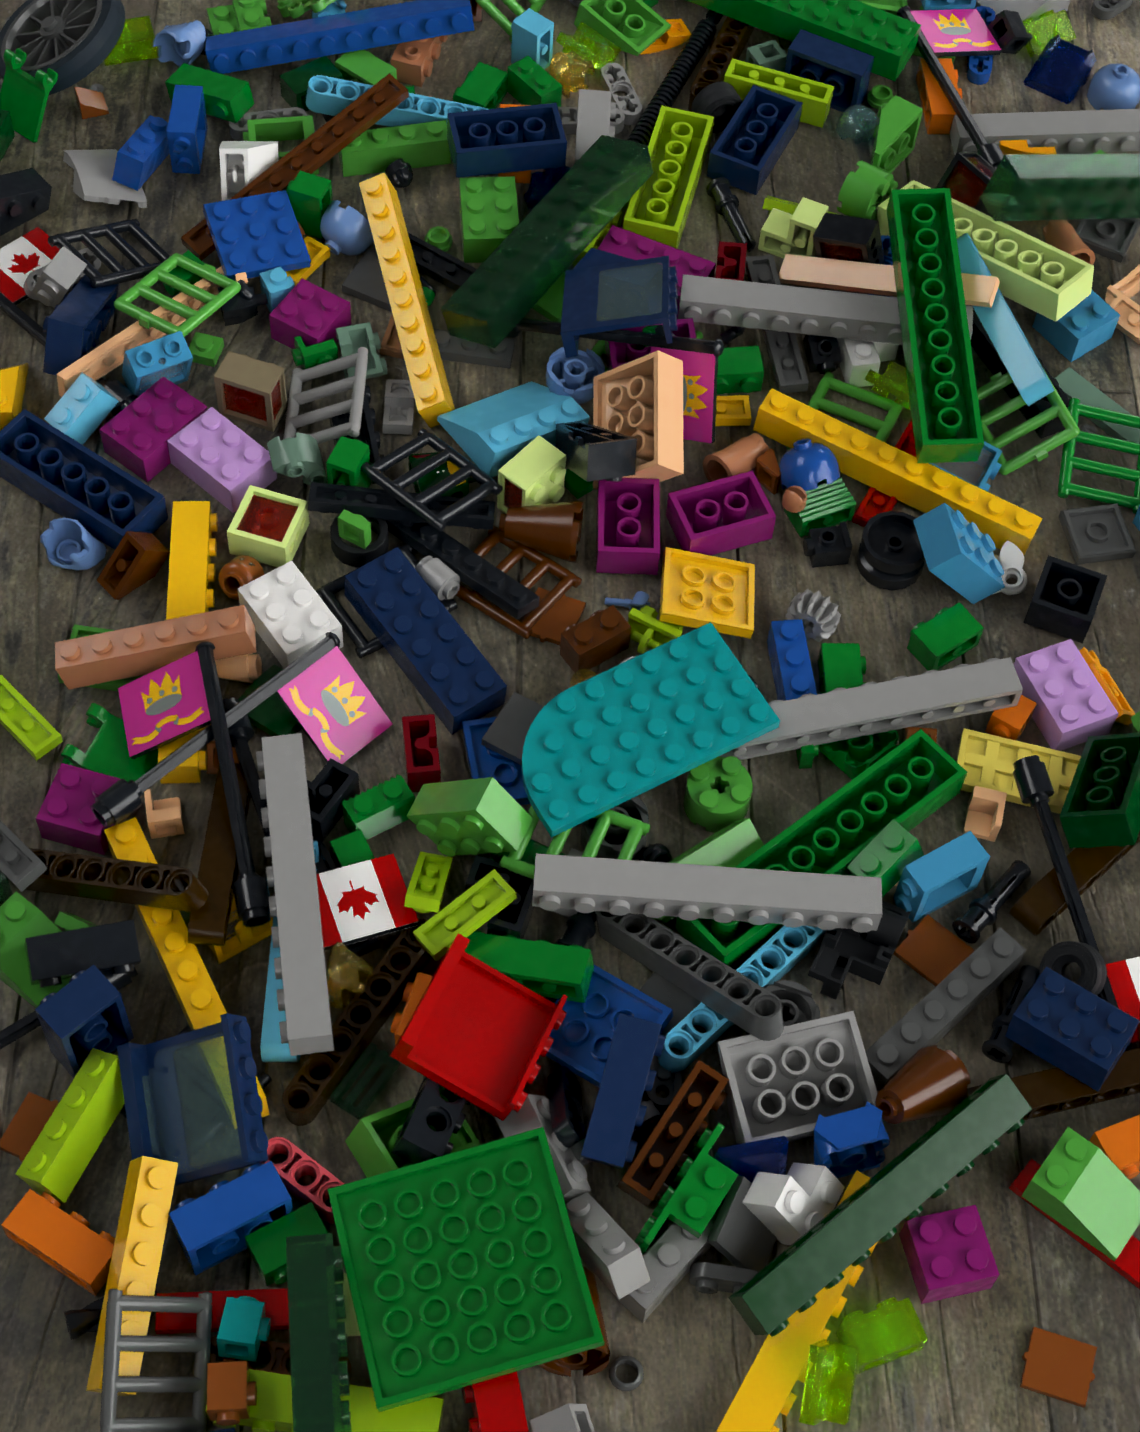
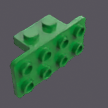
(698, 1192)

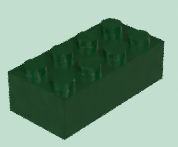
(1104, 794)

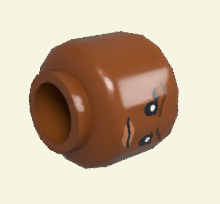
(238, 573)

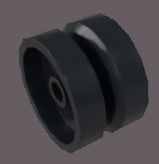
(890, 551)

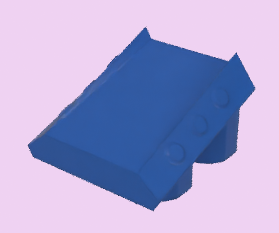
(850, 1140)

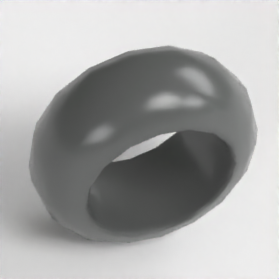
(630, 1361)

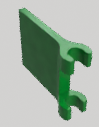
(24, 94)
(109, 749)

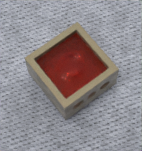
(251, 391)

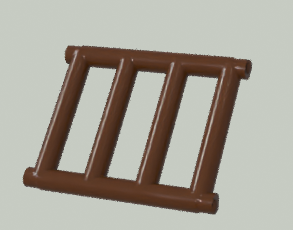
(543, 565)

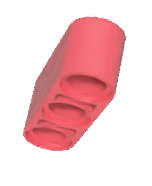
(299, 1165)

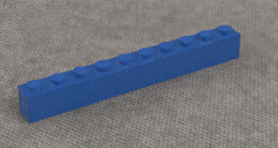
(337, 34)

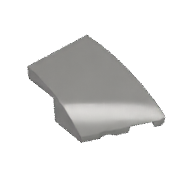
(94, 177)

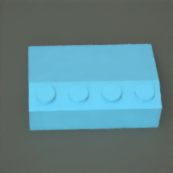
(505, 423)

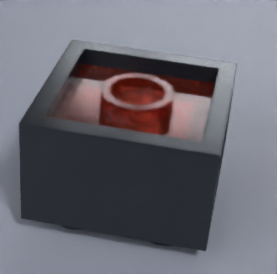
(967, 179)
(849, 239)

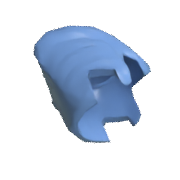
(180, 42)
(71, 545)

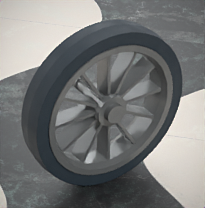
(63, 36)

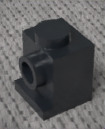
(1009, 32)
(817, 358)
(828, 546)

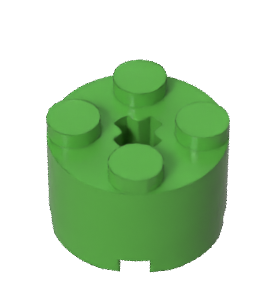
(865, 191)
(717, 793)

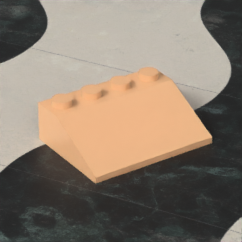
(646, 404)

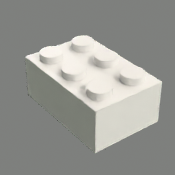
(288, 612)

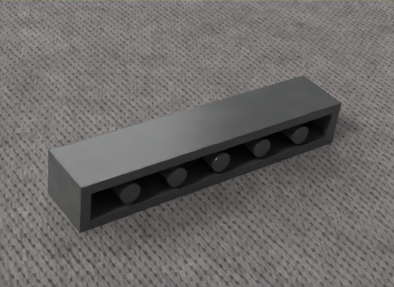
(945, 1005)

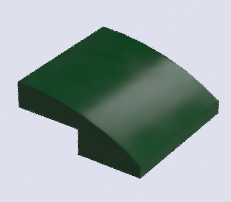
(271, 714)

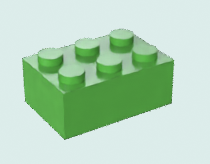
(486, 214)
(470, 817)

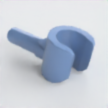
(639, 600)

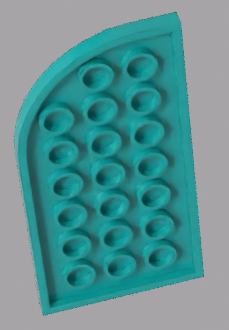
(639, 728)

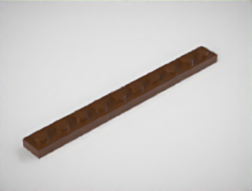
(312, 151)

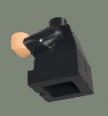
(243, 304)

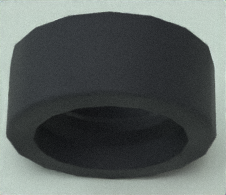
(356, 555)

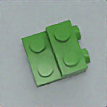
(238, 16)

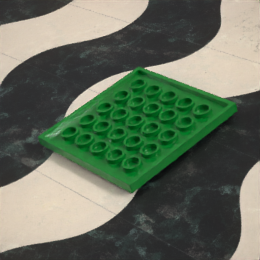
(463, 1269)

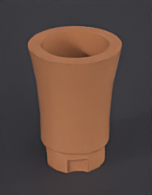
(1064, 237)
(735, 458)

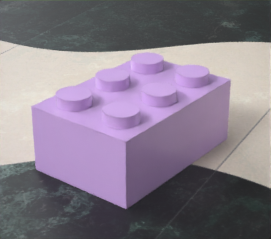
(221, 458)
(1066, 695)

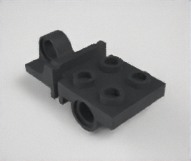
(857, 952)

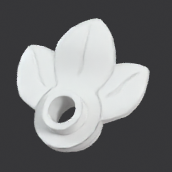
(1012, 563)

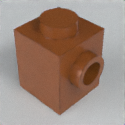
(229, 1392)

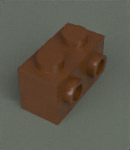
(595, 639)

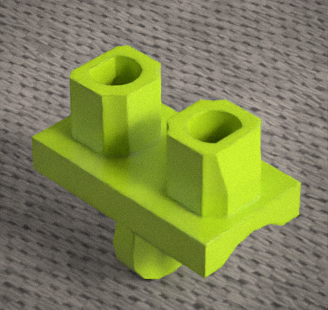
(650, 631)

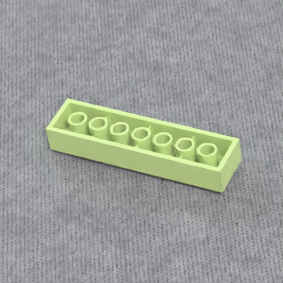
(1026, 267)

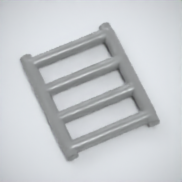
(352, 405)

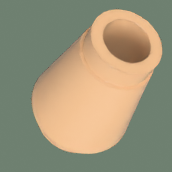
(240, 668)

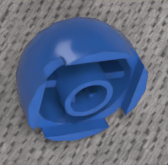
(808, 465)

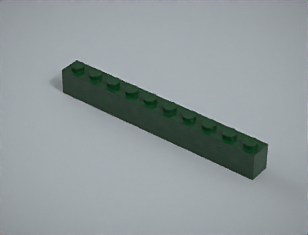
(880, 1205)

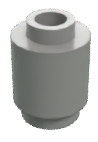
(439, 577)

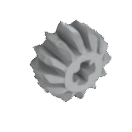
(817, 613)

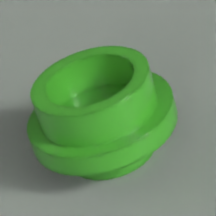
(879, 95)
(439, 237)

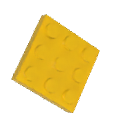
(707, 590)

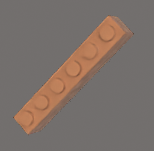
(152, 645)

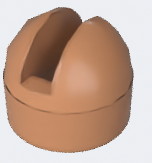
(794, 499)

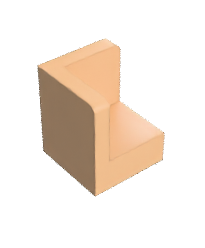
(985, 813)
(163, 816)

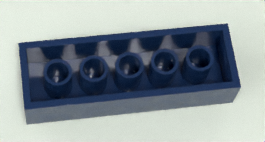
(77, 481)
(424, 640)

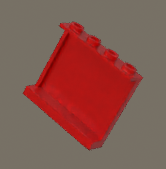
(479, 1032)

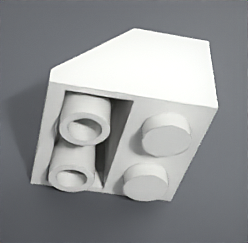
(243, 163)

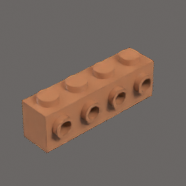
(416, 59)

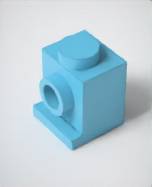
(276, 286)

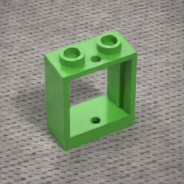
(280, 130)

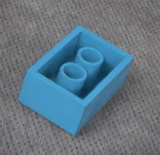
(959, 553)

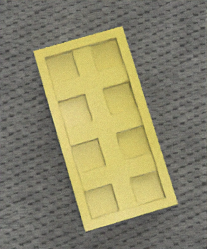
(991, 761)

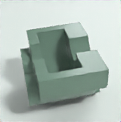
(357, 336)
(298, 457)

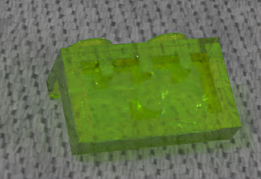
(829, 1383)

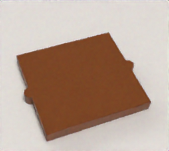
(558, 618)
(932, 950)
(27, 1125)
(1058, 1367)

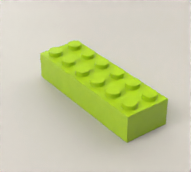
(677, 158)

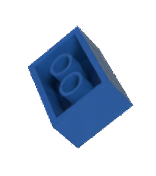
(217, 1222)

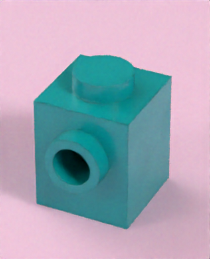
(242, 1328)

